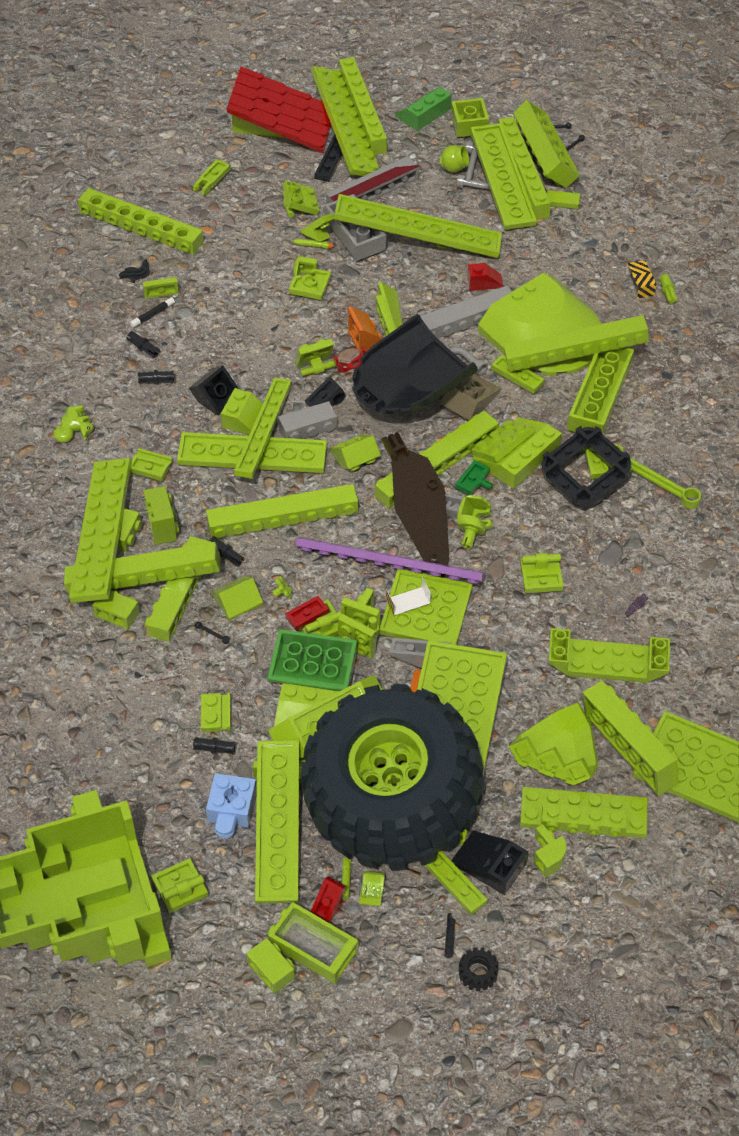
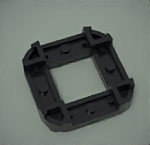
(565, 484)

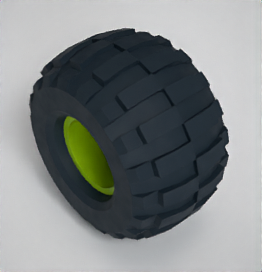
(388, 820)

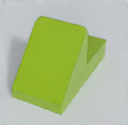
(317, 229)

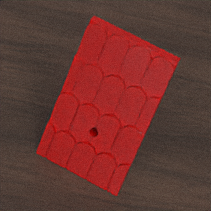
(275, 110)

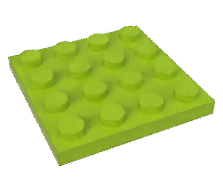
(435, 621)

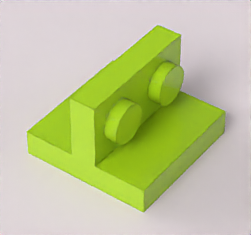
(362, 608)

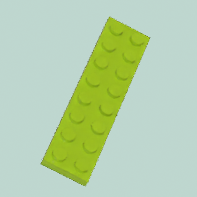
(503, 176)
(225, 451)
(277, 822)

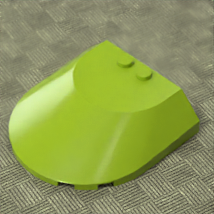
(535, 311)

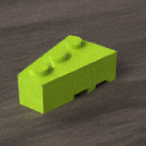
(161, 515)

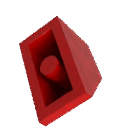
(483, 277)

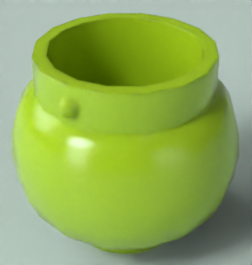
(454, 158)

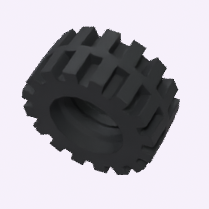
(475, 981)

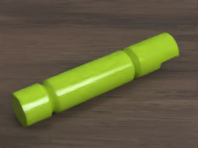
(346, 877)

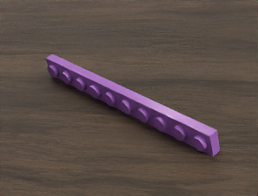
(397, 561)

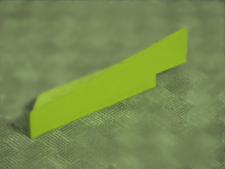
(388, 308)

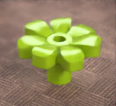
(282, 588)

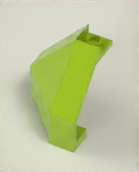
(559, 746)

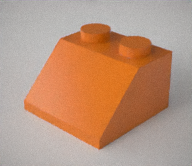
(362, 329)

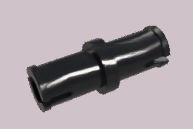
(143, 344)
(156, 377)
(227, 552)
(214, 745)

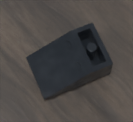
(491, 860)

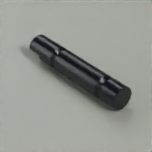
(450, 933)

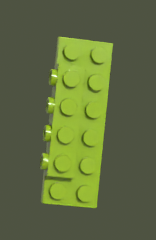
(584, 812)

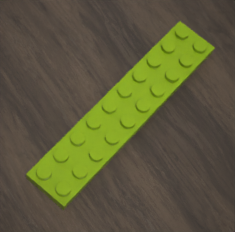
(344, 121)
(418, 225)
(100, 531)

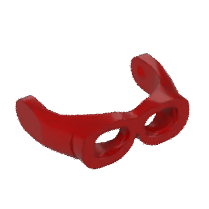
(339, 365)

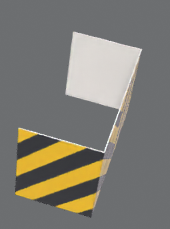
(643, 278)
(409, 600)

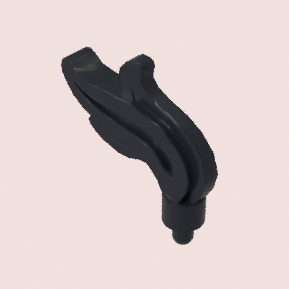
(135, 273)

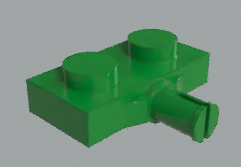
(474, 478)

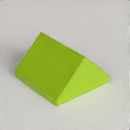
(238, 597)

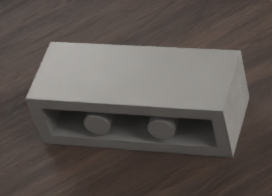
(308, 421)

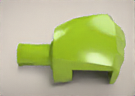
(468, 519)

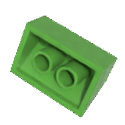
(425, 108)

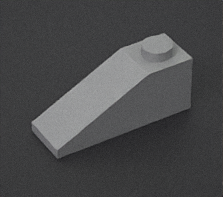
(409, 650)

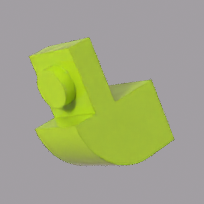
(552, 854)

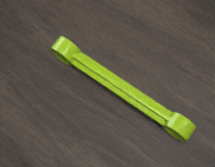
(667, 484)

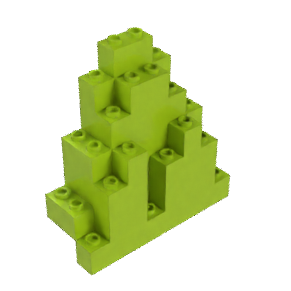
(83, 889)

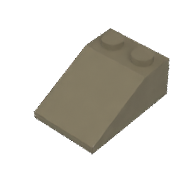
(470, 397)

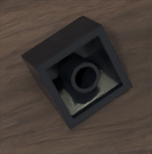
(214, 389)

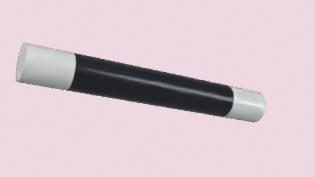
(152, 312)

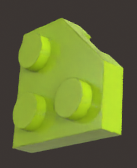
(311, 285)

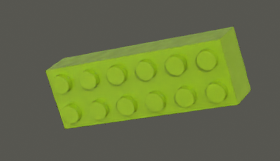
(546, 144)
(600, 389)
(631, 737)

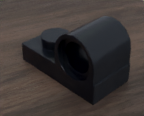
(326, 392)

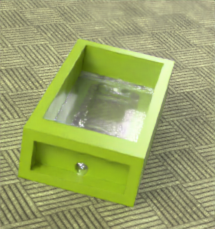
(313, 942)

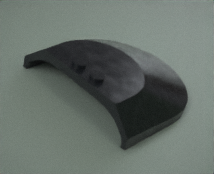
(408, 370)

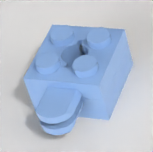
(230, 803)

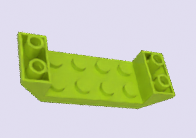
(609, 659)
(304, 723)

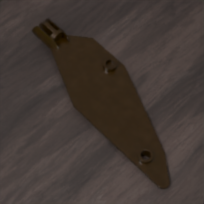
(419, 500)

